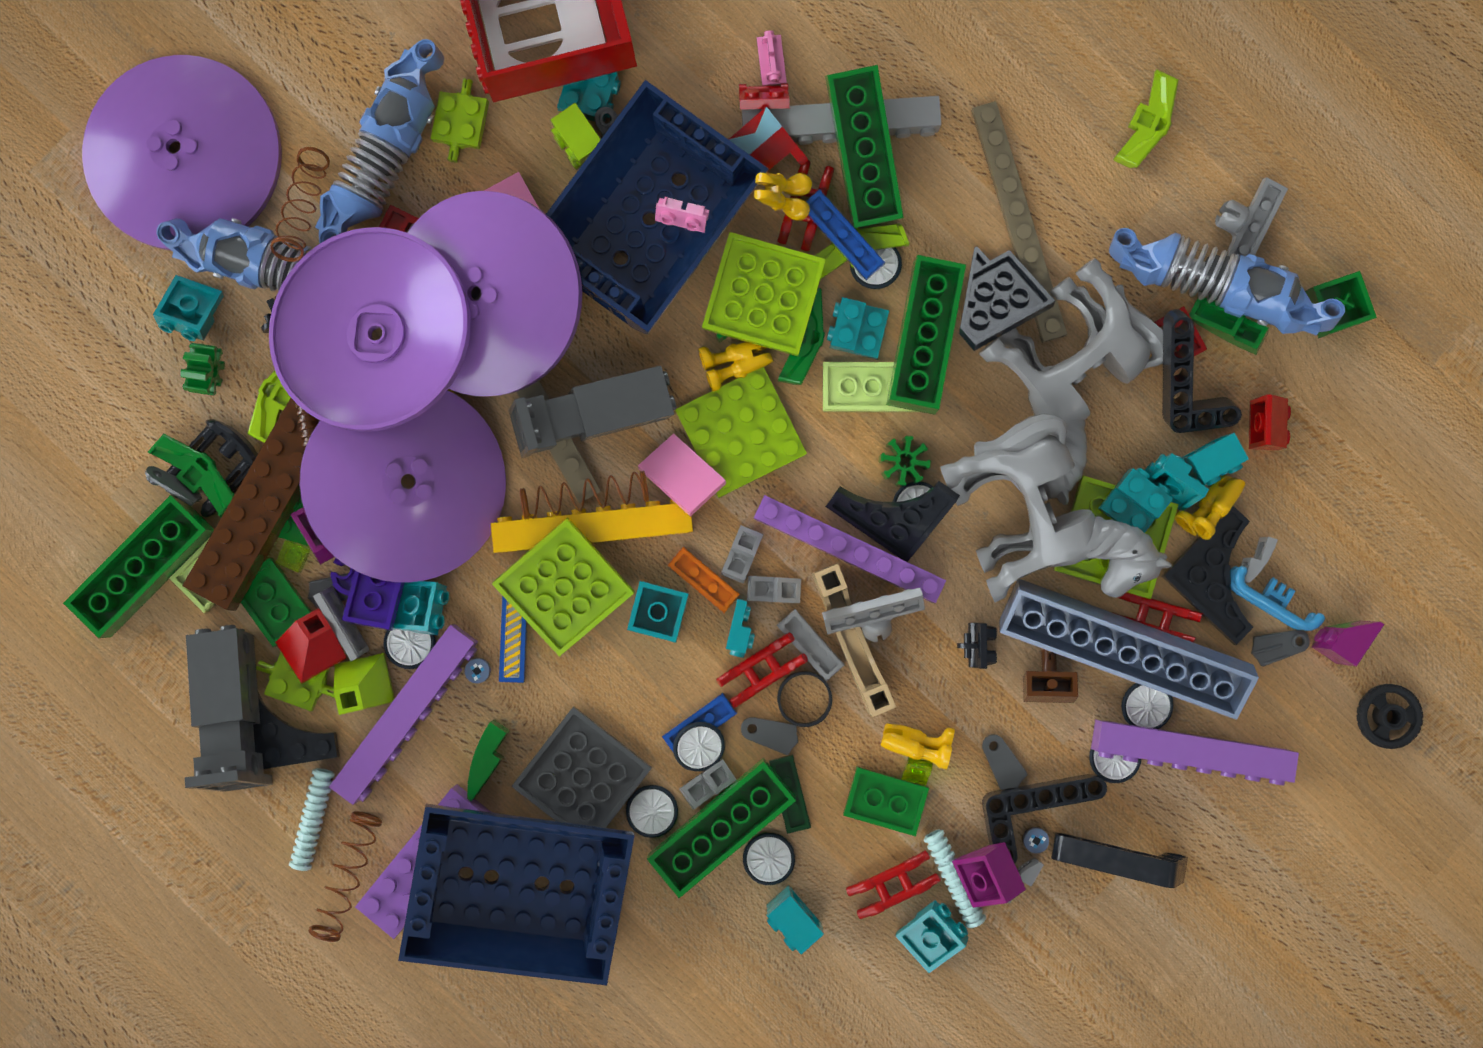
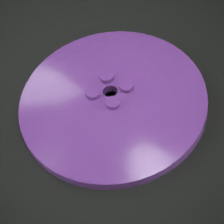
(225, 154)
(525, 283)
(327, 322)
(395, 532)

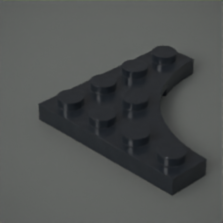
(895, 525)
(1204, 577)
(287, 745)

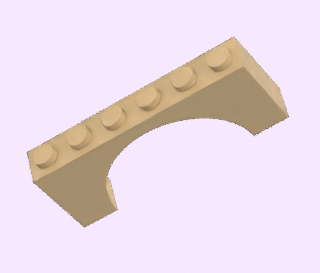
(865, 672)

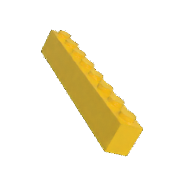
(596, 526)

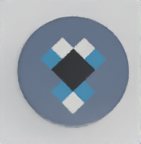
(477, 670)
(1035, 840)

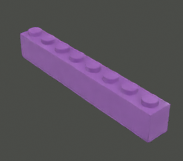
(848, 548)
(403, 715)
(1194, 751)

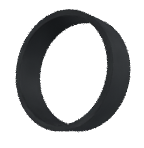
(810, 723)

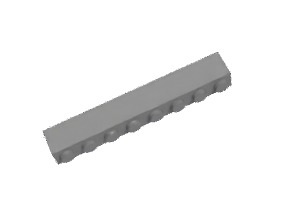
(815, 121)

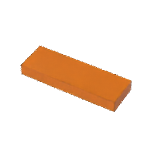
(703, 580)

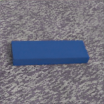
(715, 713)

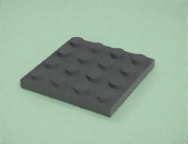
(581, 773)

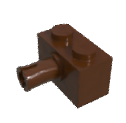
(1048, 684)

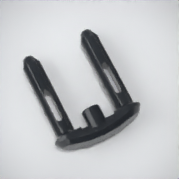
(234, 443)

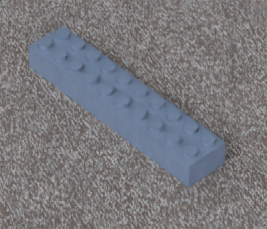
(1128, 649)

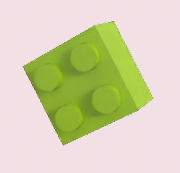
(575, 134)

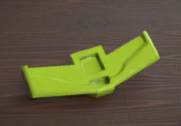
(1150, 121)
(877, 237)
(270, 402)

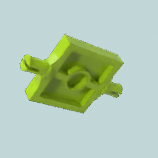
(459, 120)
(286, 686)

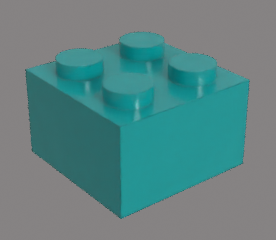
(1216, 458)
(658, 611)
(794, 920)

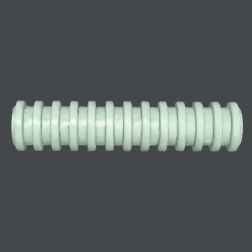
(311, 819)
(943, 857)

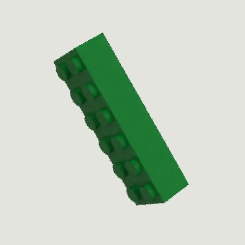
(864, 146)
(926, 334)
(139, 567)
(721, 828)

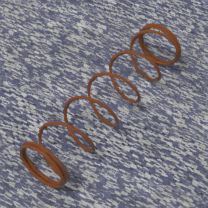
(281, 238)
(524, 502)
(357, 820)

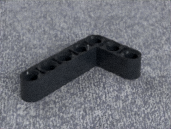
(1183, 383)
(1032, 803)
(1163, 870)

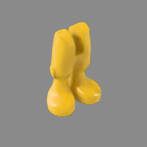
(794, 186)
(742, 359)
(1212, 507)
(917, 745)

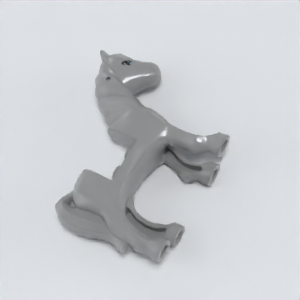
(1116, 337)
(1029, 460)

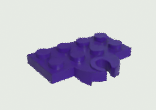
(369, 599)

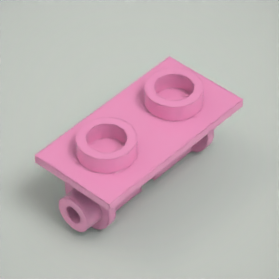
(771, 59)
(670, 213)

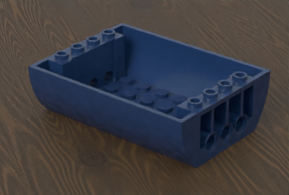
(511, 921)

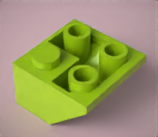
(362, 684)

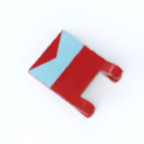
(767, 140)

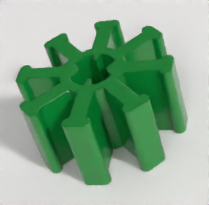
(202, 369)
(912, 463)

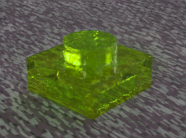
(292, 556)
(917, 771)

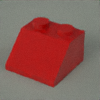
(1269, 423)

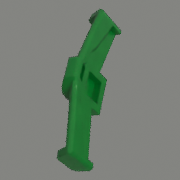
(798, 366)
(196, 472)

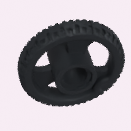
(1380, 736)

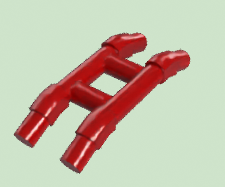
(811, 226)
(1168, 612)
(760, 684)
(878, 882)

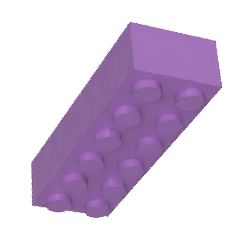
(389, 895)

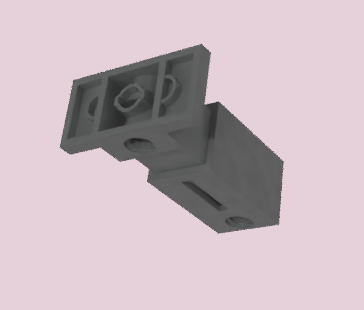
(592, 410)
(224, 710)

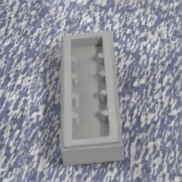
(346, 632)
(811, 644)

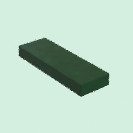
(796, 815)

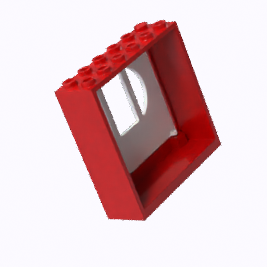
(579, 57)

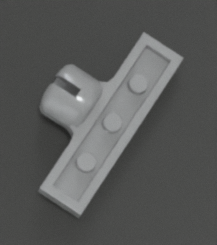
(1251, 223)
(874, 615)

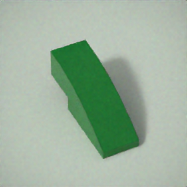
(1235, 330)
(485, 758)

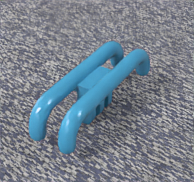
(1273, 601)

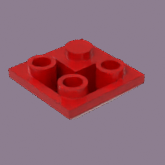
(310, 646)

